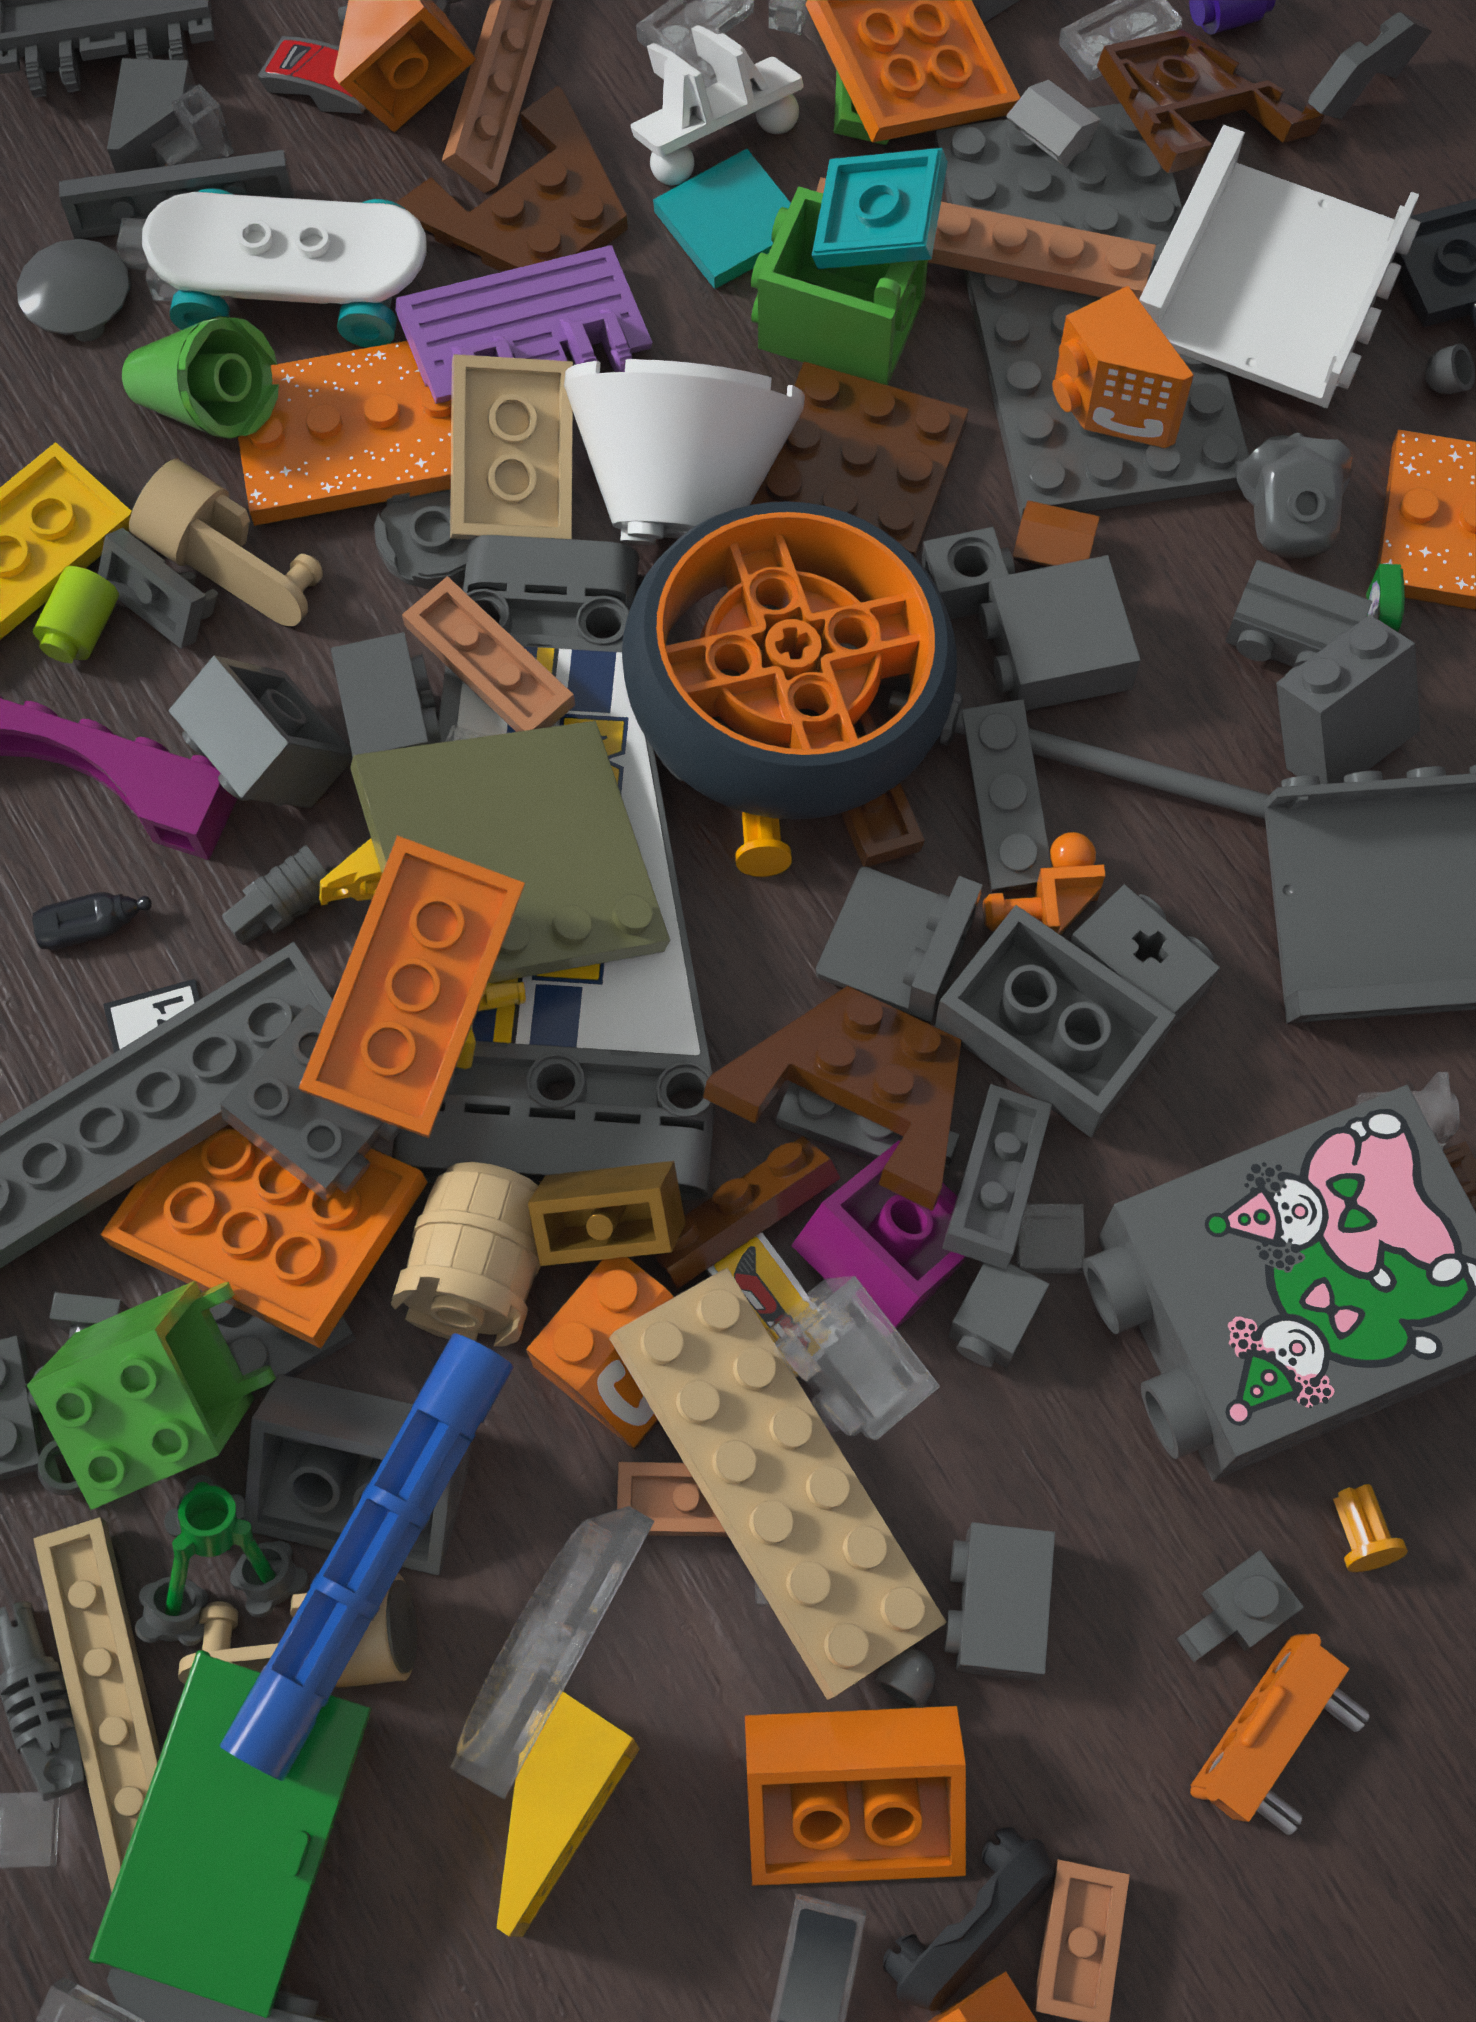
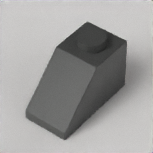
(145, 109)

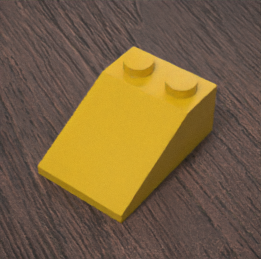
(556, 1803)

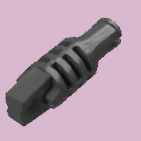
(38, 1707)

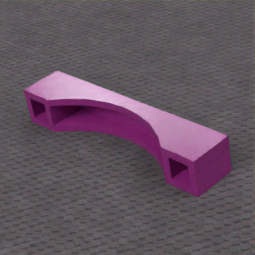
(170, 794)

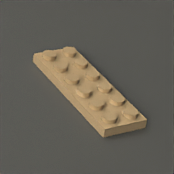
(777, 1482)

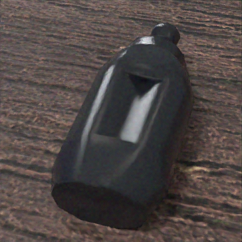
(84, 918)

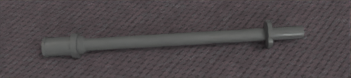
(1115, 764)

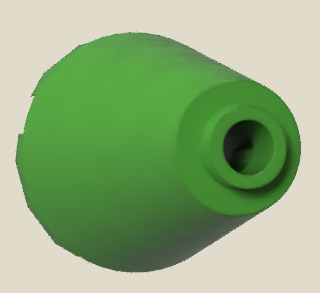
(207, 377)

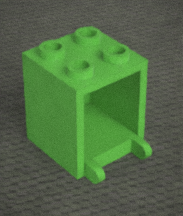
(832, 316)
(145, 1393)

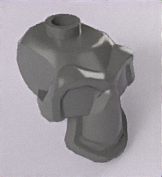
(1296, 492)

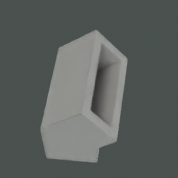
(1054, 121)

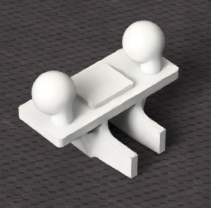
(697, 111)

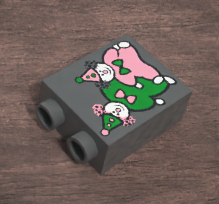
(1295, 1283)

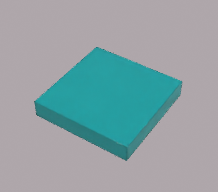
(880, 208)
(723, 216)

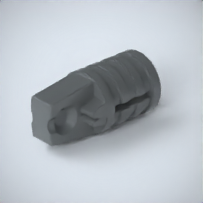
(277, 897)

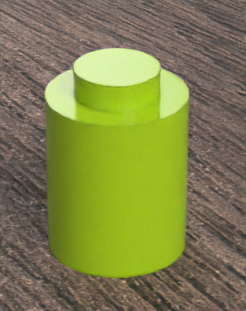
(75, 614)

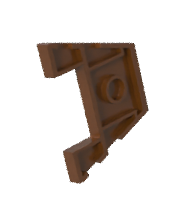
(1182, 80)
(541, 215)
(869, 1063)

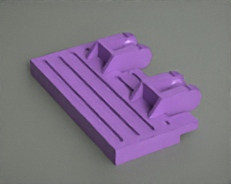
(526, 315)

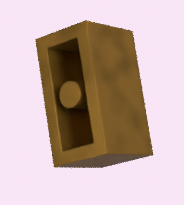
(607, 1213)

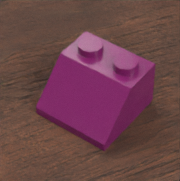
(882, 1242)

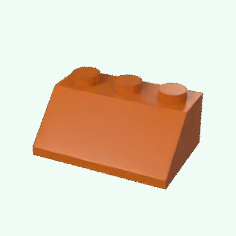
(856, 1795)

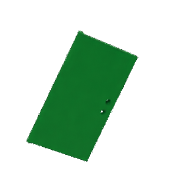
(218, 1846)

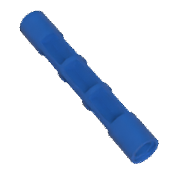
(366, 1558)

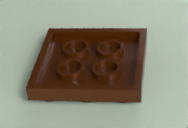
(867, 453)

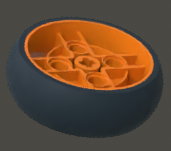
(833, 586)

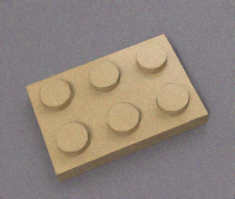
(510, 448)

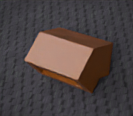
(1054, 535)

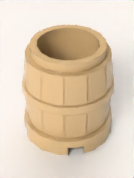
(472, 1255)

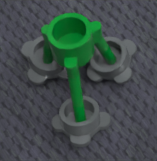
(208, 1525)

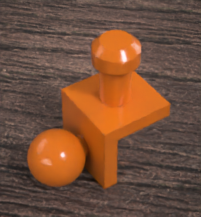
(1060, 890)

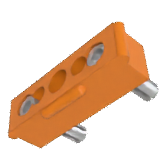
(1271, 1729)

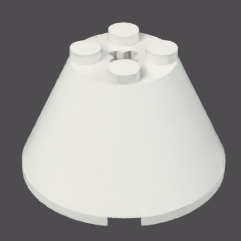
(677, 440)

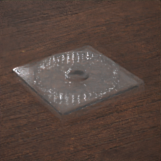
(546, 1647)

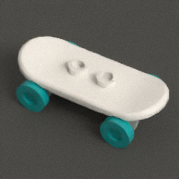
(285, 251)

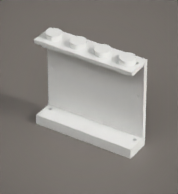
(1274, 276)

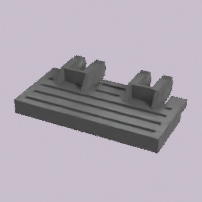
(53, 29)

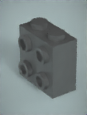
(1060, 633)
(1350, 703)
(301, 1132)

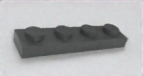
(100, 202)

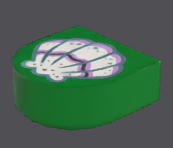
(1387, 595)

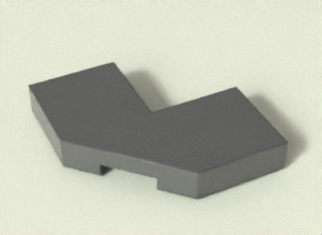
(1357, 65)

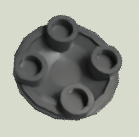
(73, 288)

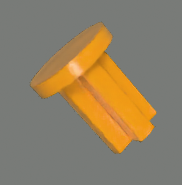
(762, 850)
(1366, 1530)

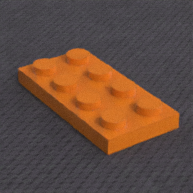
(412, 987)

